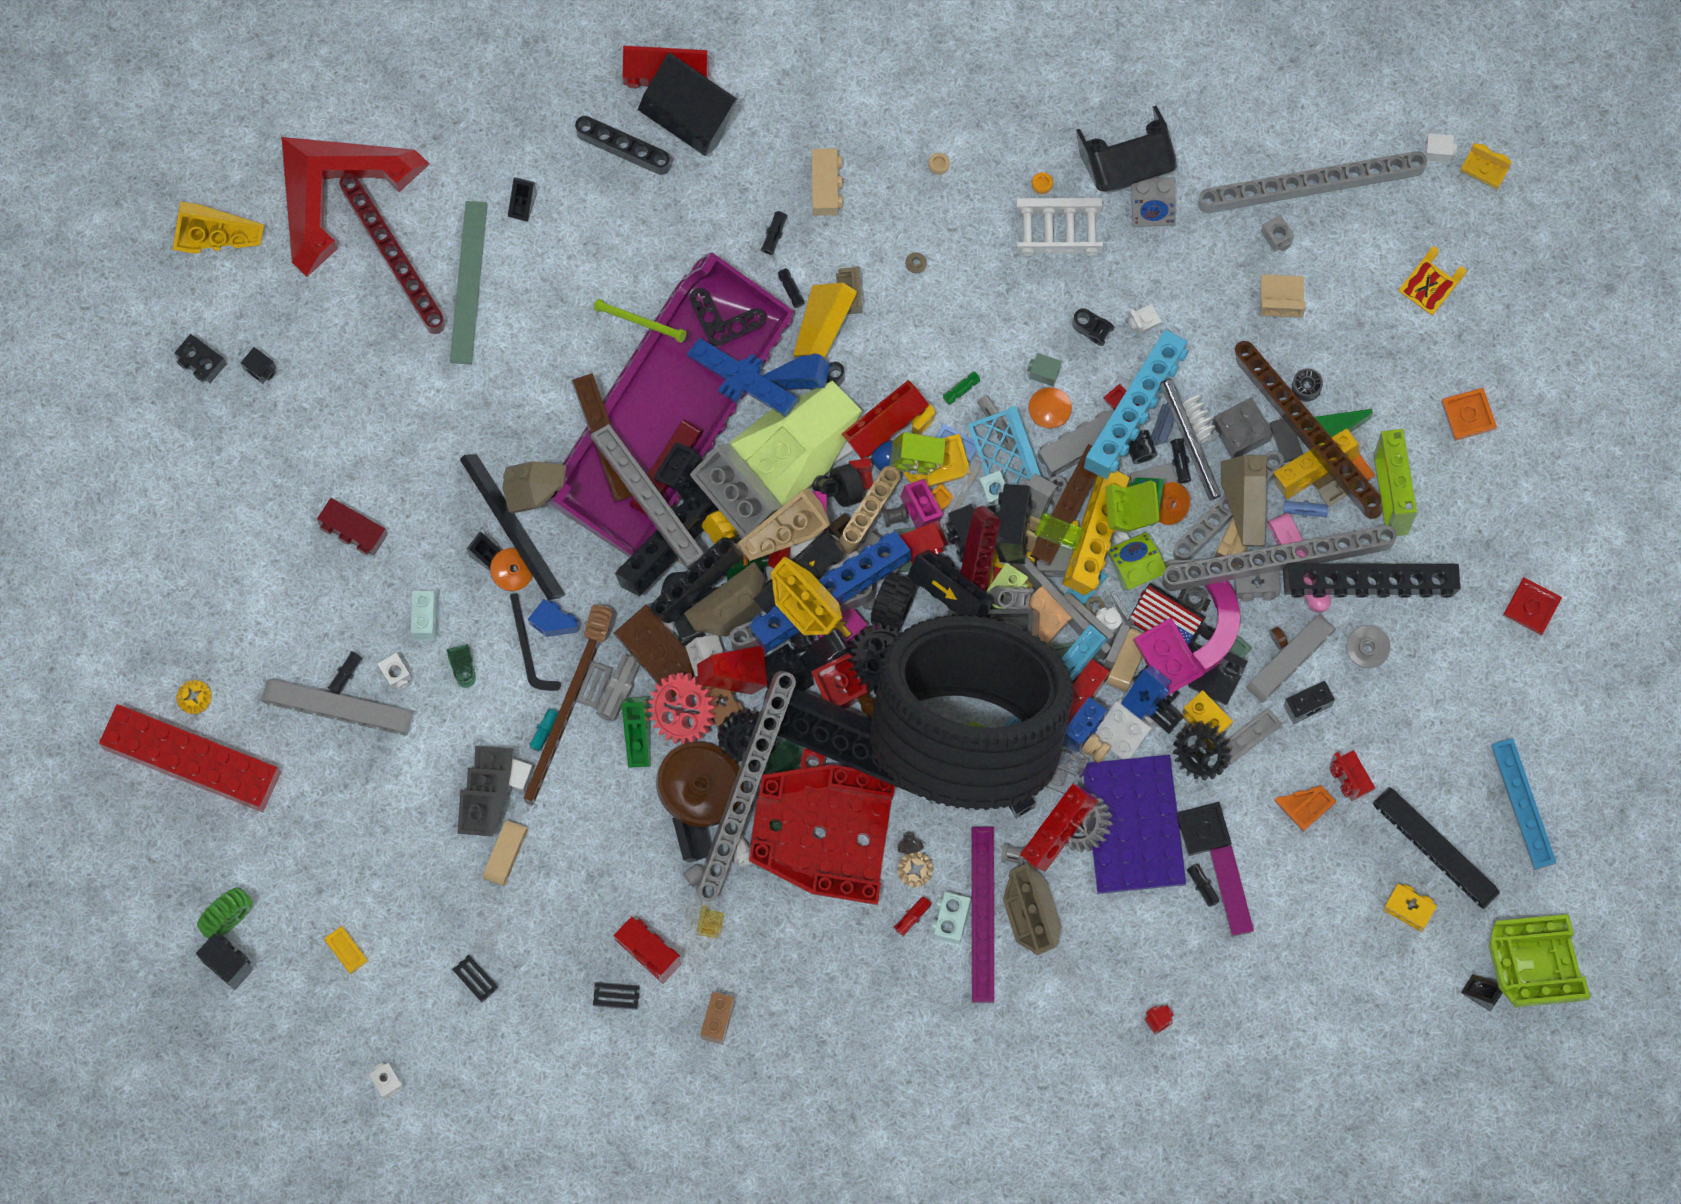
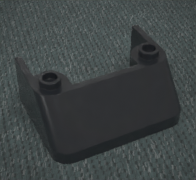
(1129, 160)

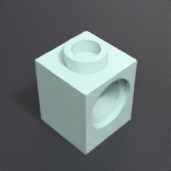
(988, 481)

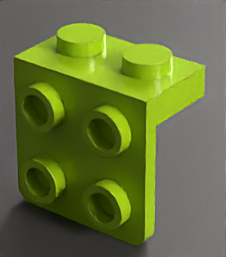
(1132, 506)

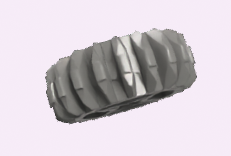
(1092, 833)

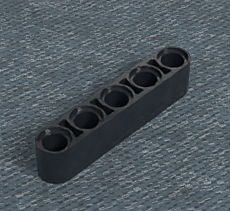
(617, 137)
(686, 582)

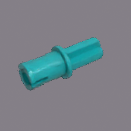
(543, 730)

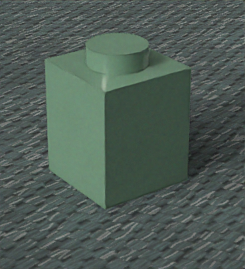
(1044, 369)

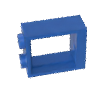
(1083, 724)

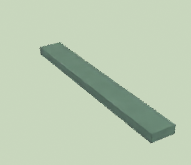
(468, 282)

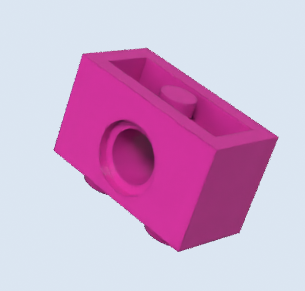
(920, 503)

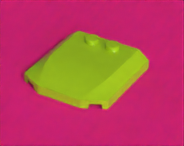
(1537, 961)

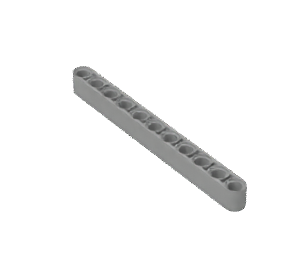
(1319, 175)
(1288, 551)
(744, 774)

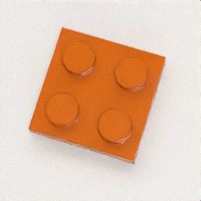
(1469, 414)

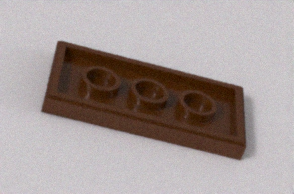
(654, 646)

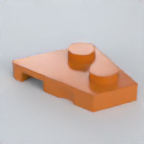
(1306, 806)

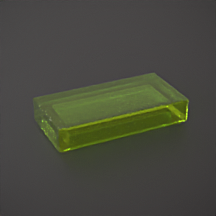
(1058, 531)

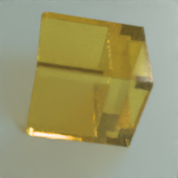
(710, 923)

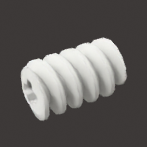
(1198, 421)

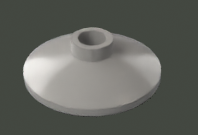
(1372, 637)

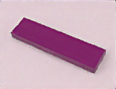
(1231, 891)

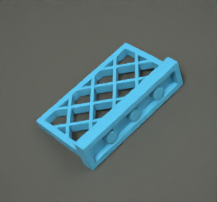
(1020, 437)

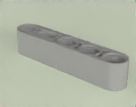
(1290, 657)

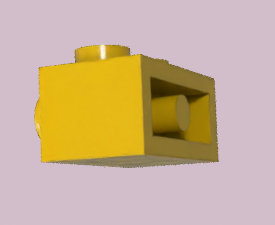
(1206, 710)

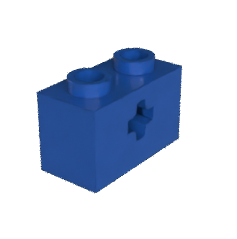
(1149, 681)

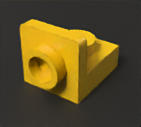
(922, 422)

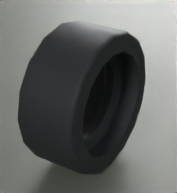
(849, 485)

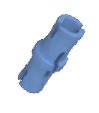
(1305, 509)

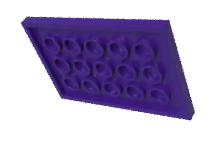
(1145, 830)

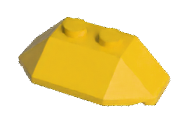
(804, 599)

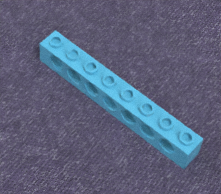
(1167, 346)

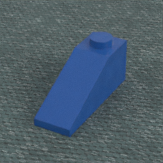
(801, 373)

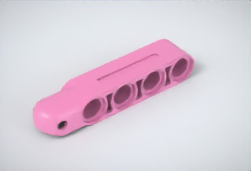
(1285, 533)

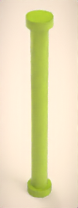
(680, 334)

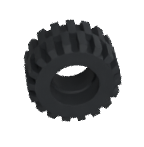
(893, 601)

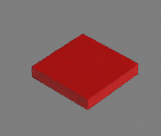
(1532, 606)

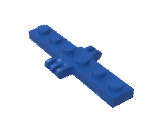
(742, 377)

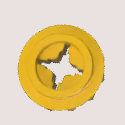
(190, 706)

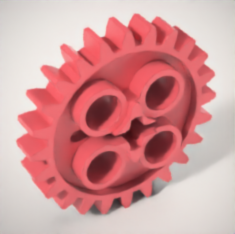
(679, 728)

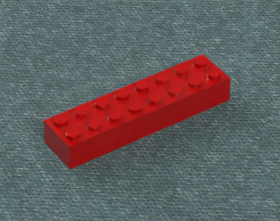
(189, 758)

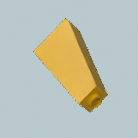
(823, 318)

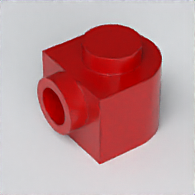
(1159, 1018)

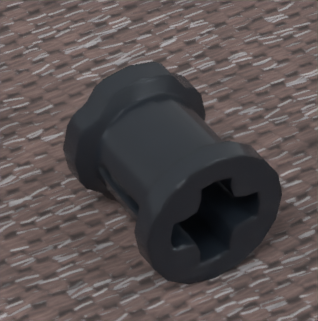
(826, 486)

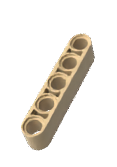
(872, 502)

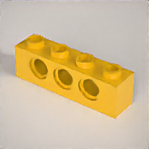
(1307, 469)

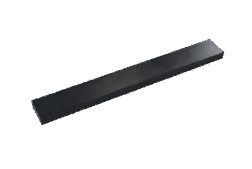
(512, 527)

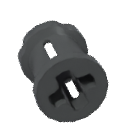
(894, 515)

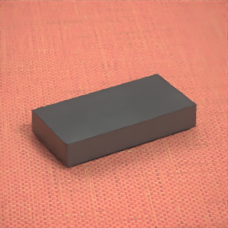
(1286, 440)

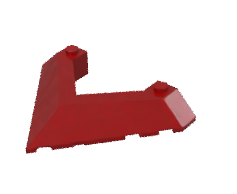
(305, 170)

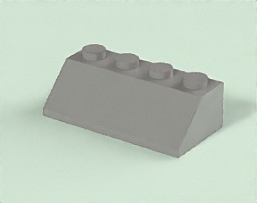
(735, 489)

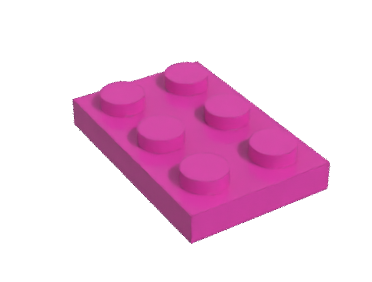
(1169, 654)

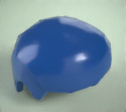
(882, 455)

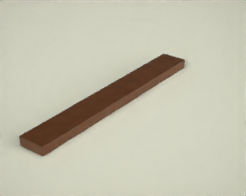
(560, 723)

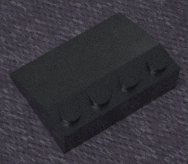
(687, 105)

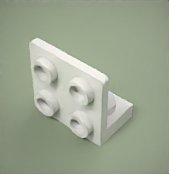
(1124, 730)

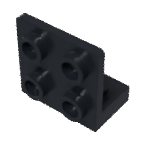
(676, 469)
(786, 660)
(1222, 679)

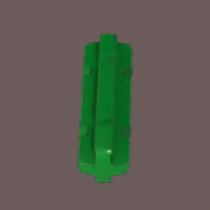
(961, 388)

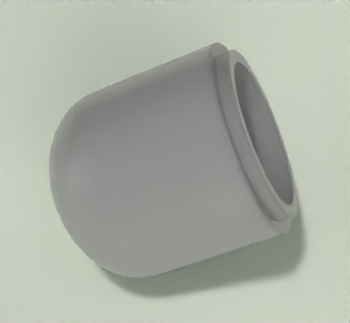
(693, 874)

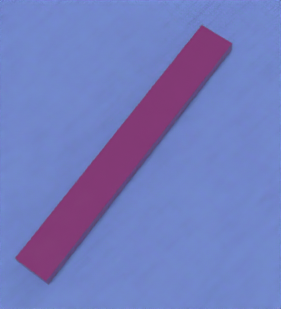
(982, 914)

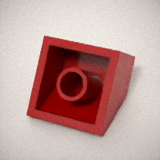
(837, 682)

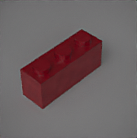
(351, 527)

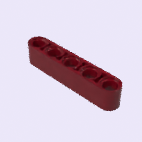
(685, 434)
(980, 546)

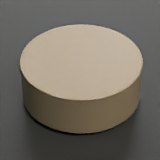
(939, 163)

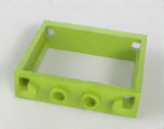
(1394, 481)

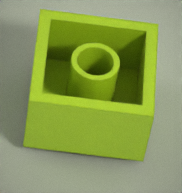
(917, 453)

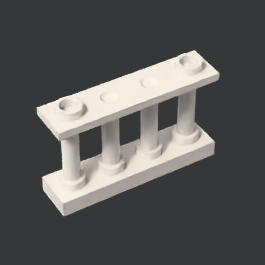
(1048, 208)

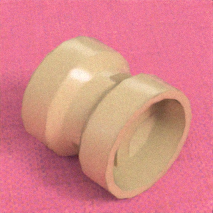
(1096, 748)

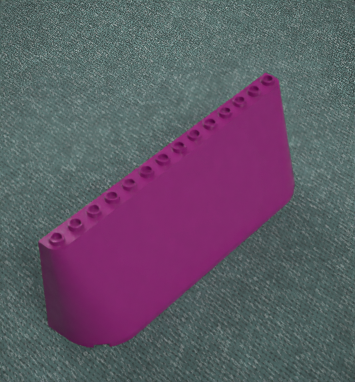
(660, 391)

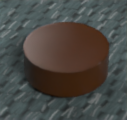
(1278, 637)

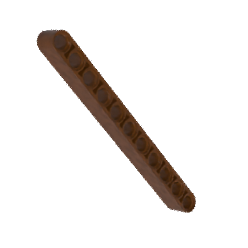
(1308, 437)

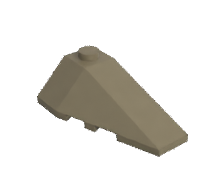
(1245, 490)

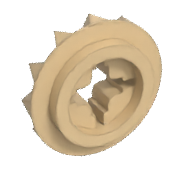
(912, 879)

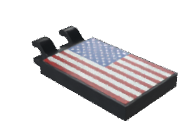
(1158, 606)

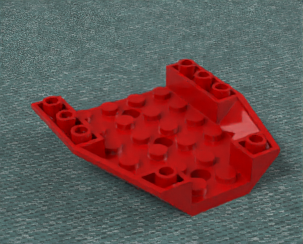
(845, 807)

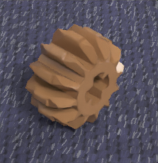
(598, 623)

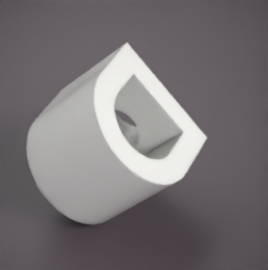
(1110, 619)

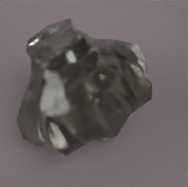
(909, 844)

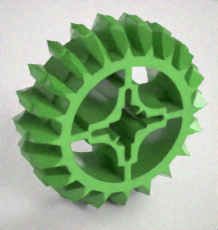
(225, 913)

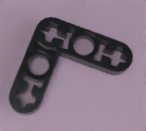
(718, 326)

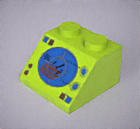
(1136, 561)

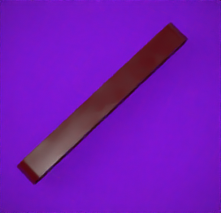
(390, 244)

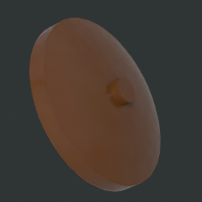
(696, 783)

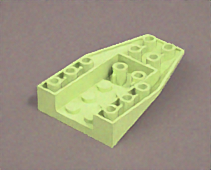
(801, 446)

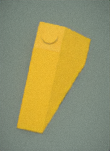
(206, 227)

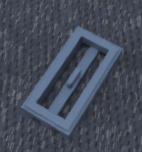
(1162, 425)

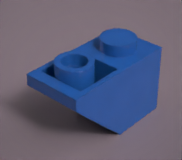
(551, 621)

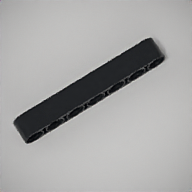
(1439, 849)

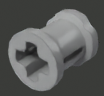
(1012, 854)

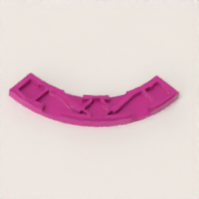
(1226, 627)

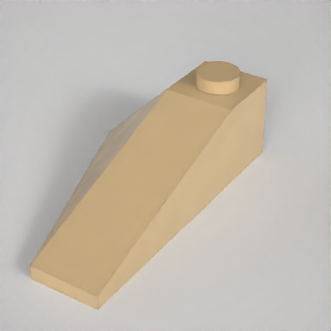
(792, 524)

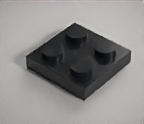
(1203, 829)

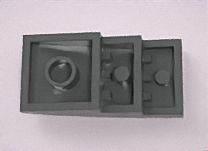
(485, 791)

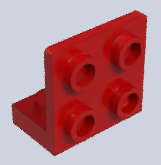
(1351, 775)

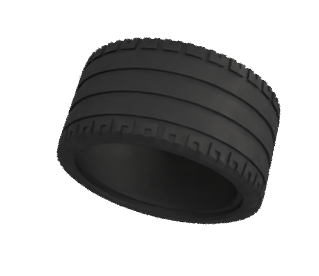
(960, 761)

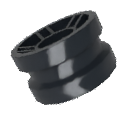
(1315, 381)

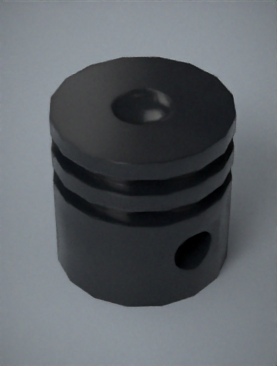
(1142, 448)

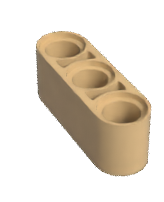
(1126, 663)
(504, 852)

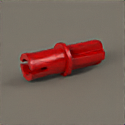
(912, 916)

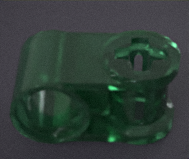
(461, 662)
(782, 759)

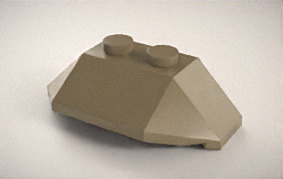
(531, 484)
(729, 604)
(1031, 910)

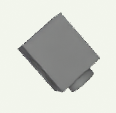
(1277, 225)

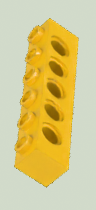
(1076, 574)

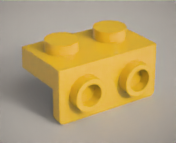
(1486, 165)

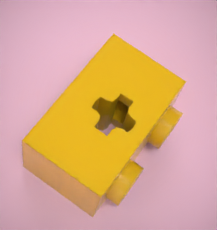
(1398, 907)

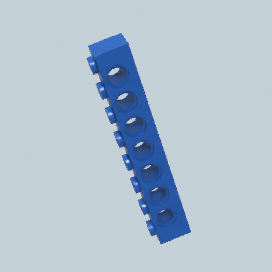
(844, 590)

